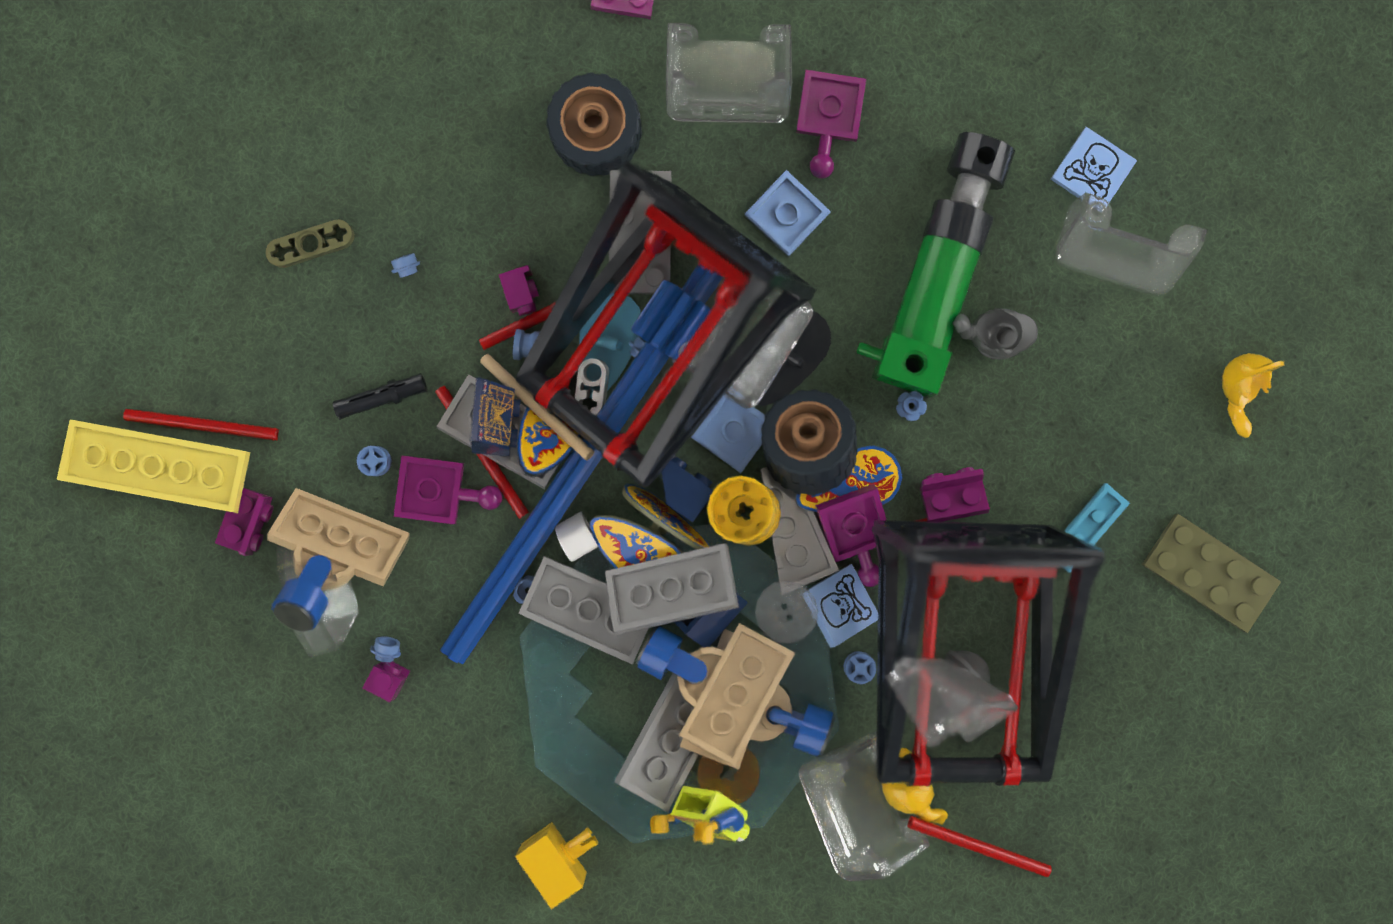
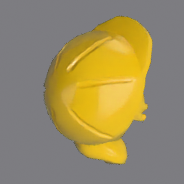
(1241, 384)
(913, 799)

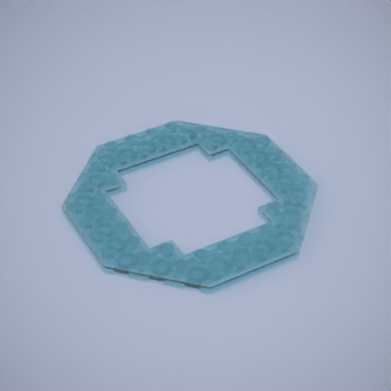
(589, 765)

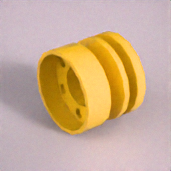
(728, 504)

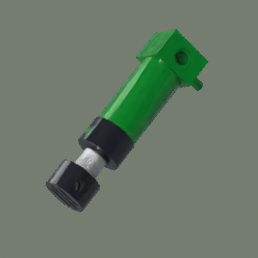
(943, 269)

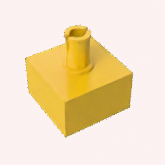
(554, 863)

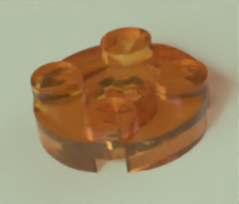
(737, 790)

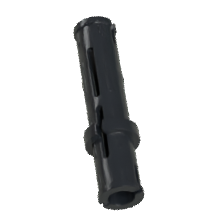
(393, 391)

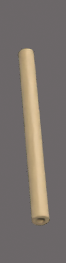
(527, 398)

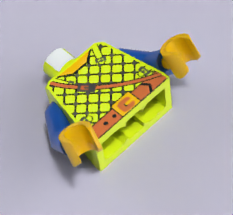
(708, 813)

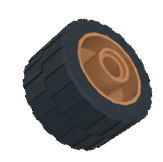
(594, 124)
(809, 442)

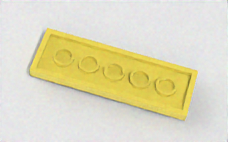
(153, 466)

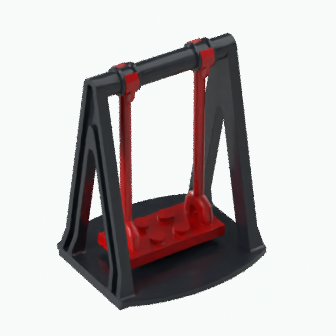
(722, 249)
(973, 550)

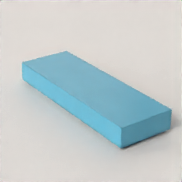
(1097, 516)

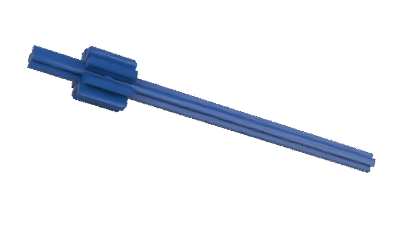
(665, 325)

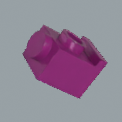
(519, 290)
(386, 680)

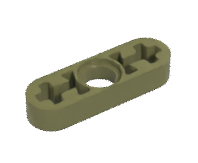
(291, 257)

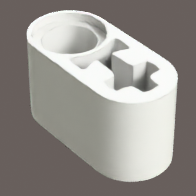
(582, 379)
(575, 536)

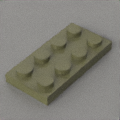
(1211, 573)

